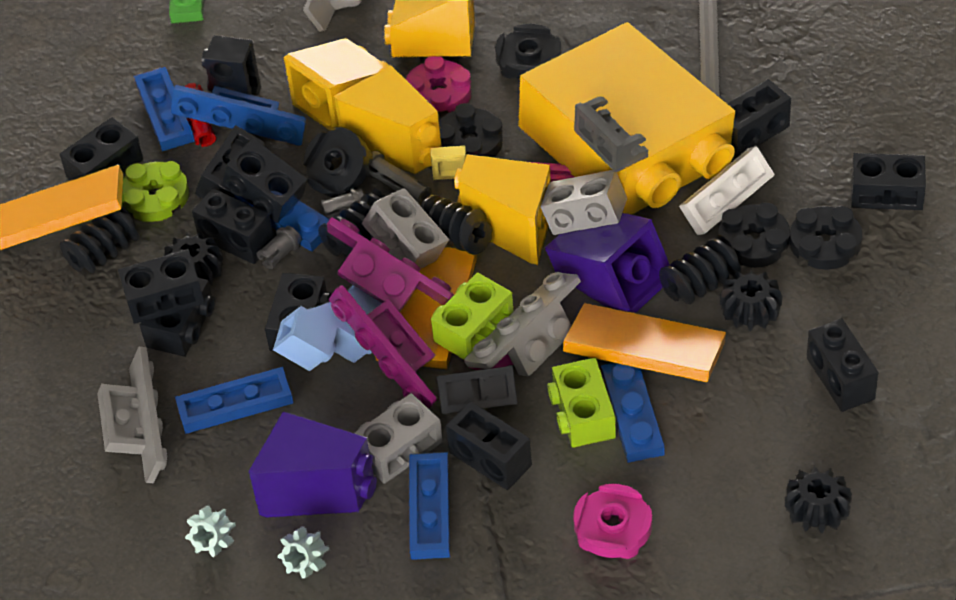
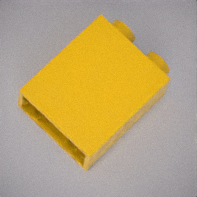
(647, 95)

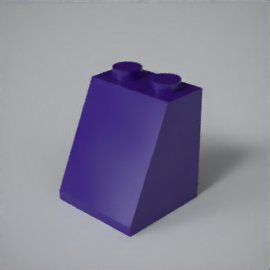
(613, 261)
(311, 470)

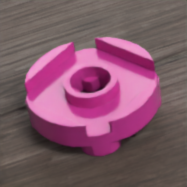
(445, 73)
(616, 540)

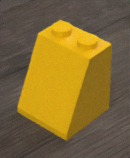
(431, 28)
(325, 71)
(391, 119)
(511, 200)

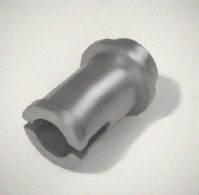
(335, 205)
(285, 241)

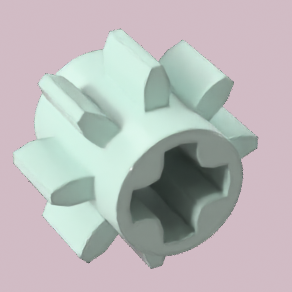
(210, 531)
(303, 552)

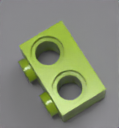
(471, 315)
(583, 403)

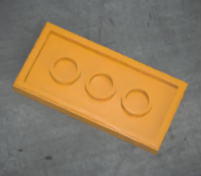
(61, 206)
(454, 269)
(645, 342)

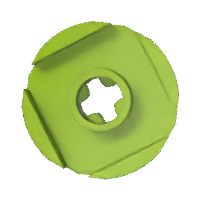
(163, 176)

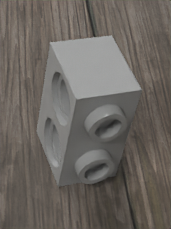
(584, 202)
(405, 228)
(400, 430)

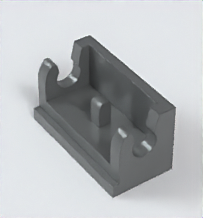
(607, 136)

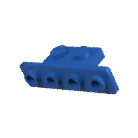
(234, 108)

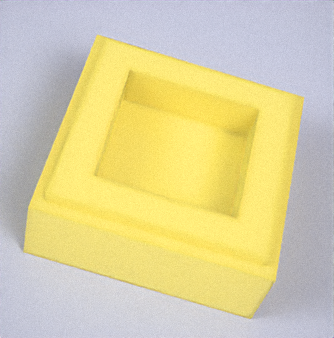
(446, 161)

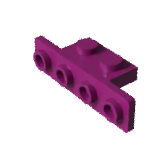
(380, 273)
(390, 340)

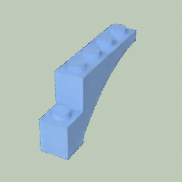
(317, 333)

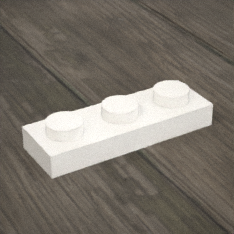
(726, 190)

